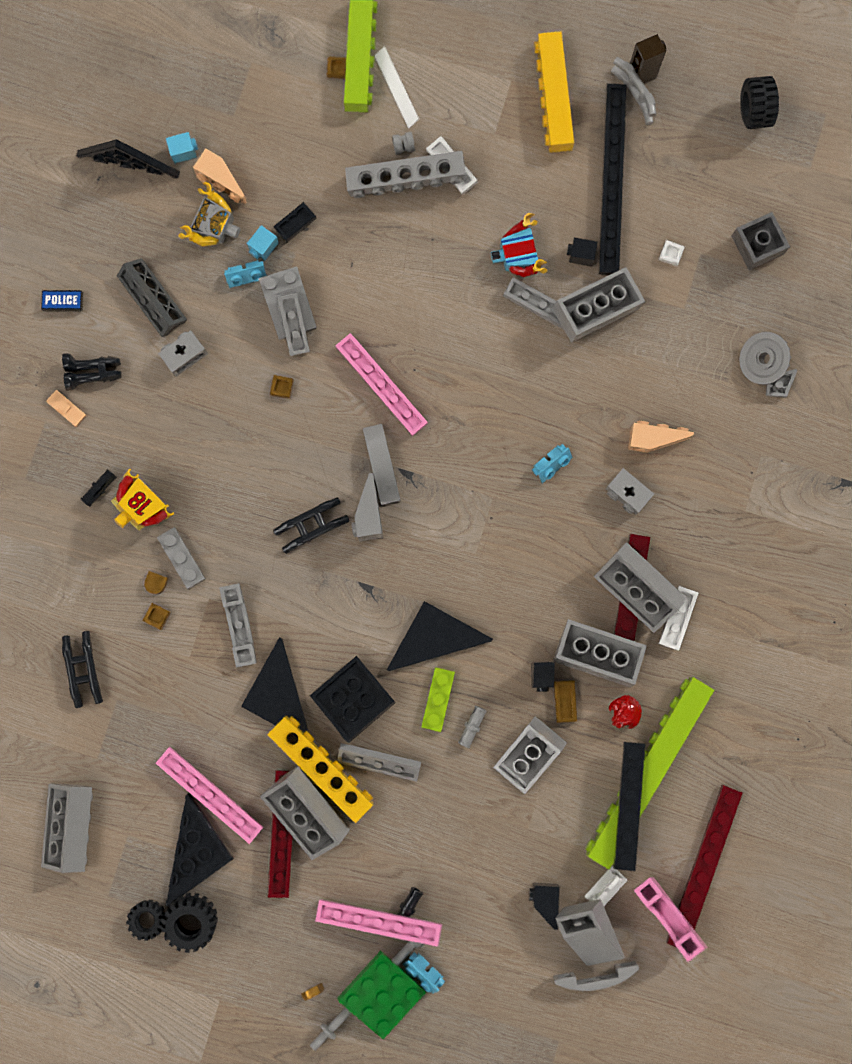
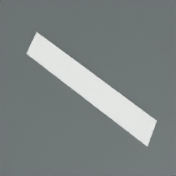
(396, 87)

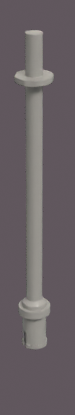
(328, 1030)

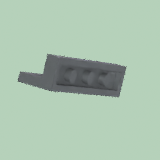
(147, 297)

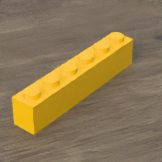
(555, 92)

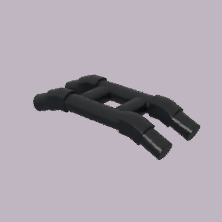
(298, 522)
(90, 677)

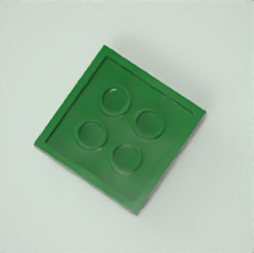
(381, 995)

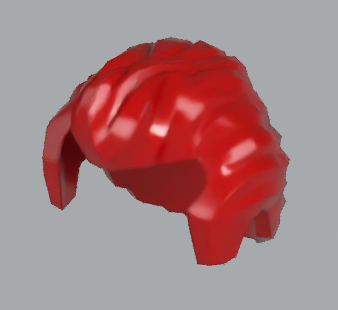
(626, 712)

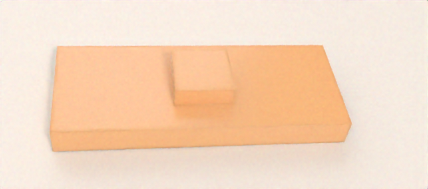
(66, 408)

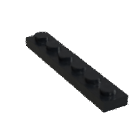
(629, 806)

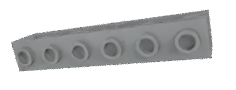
(376, 171)

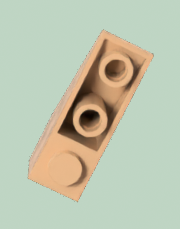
(213, 169)
(651, 438)

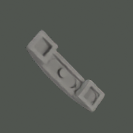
(381, 464)
(238, 625)
(623, 972)

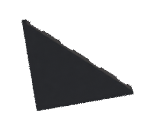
(129, 157)
(434, 635)
(275, 691)
(197, 851)

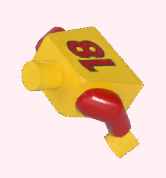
(138, 503)

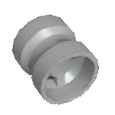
(408, 143)

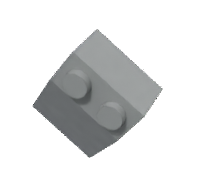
(281, 284)
(367, 516)
(530, 755)

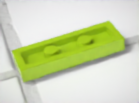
(438, 699)

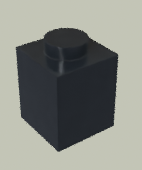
(582, 251)

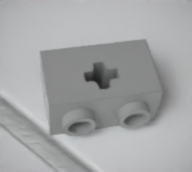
(193, 353)
(639, 496)

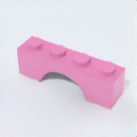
(671, 918)

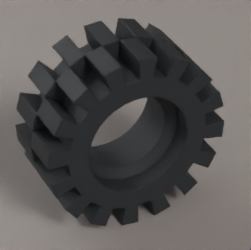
(135, 926)

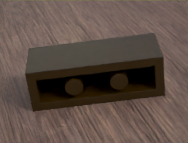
(648, 58)

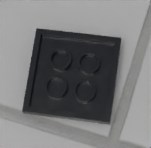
(352, 699)

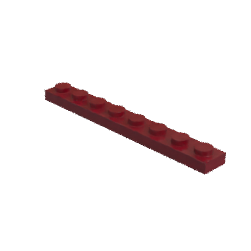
(708, 855)

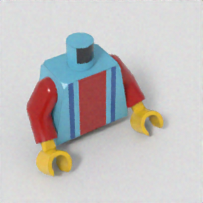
(519, 250)

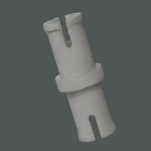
(472, 726)

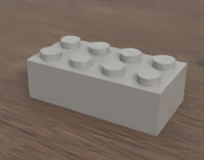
(598, 304)

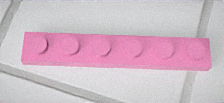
(381, 384)
(209, 795)
(379, 922)

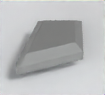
(781, 387)

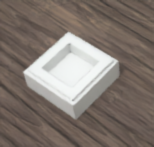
(671, 253)

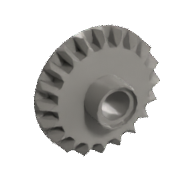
(753, 356)

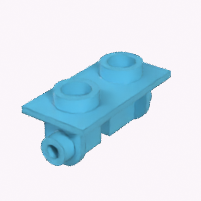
(238, 276)
(559, 456)
(429, 979)

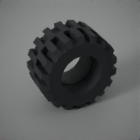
(759, 102)
(186, 938)

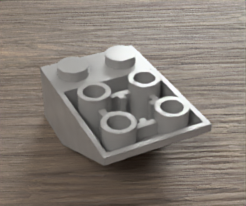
(589, 932)

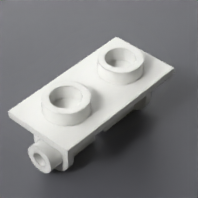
(606, 886)

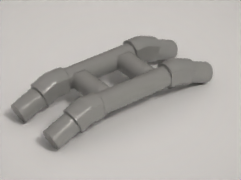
(637, 88)

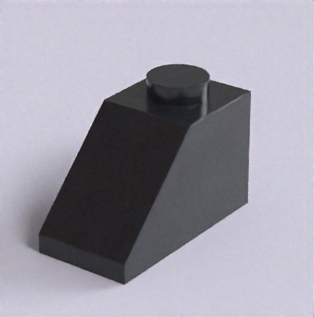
(542, 675)
(546, 901)

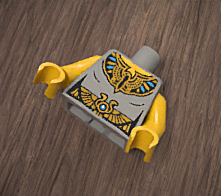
(212, 221)

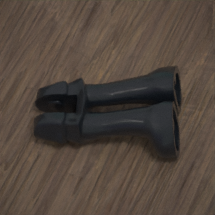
(71, 365)

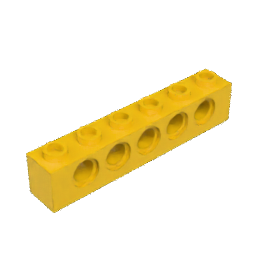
(355, 809)

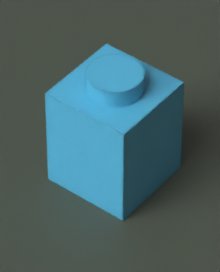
(182, 147)
(262, 243)

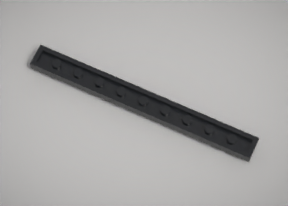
(612, 179)

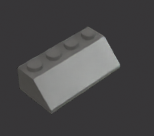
(640, 587)
(600, 653)
(305, 813)
(66, 828)

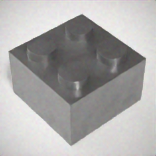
(760, 241)

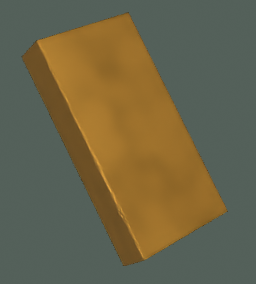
(565, 701)

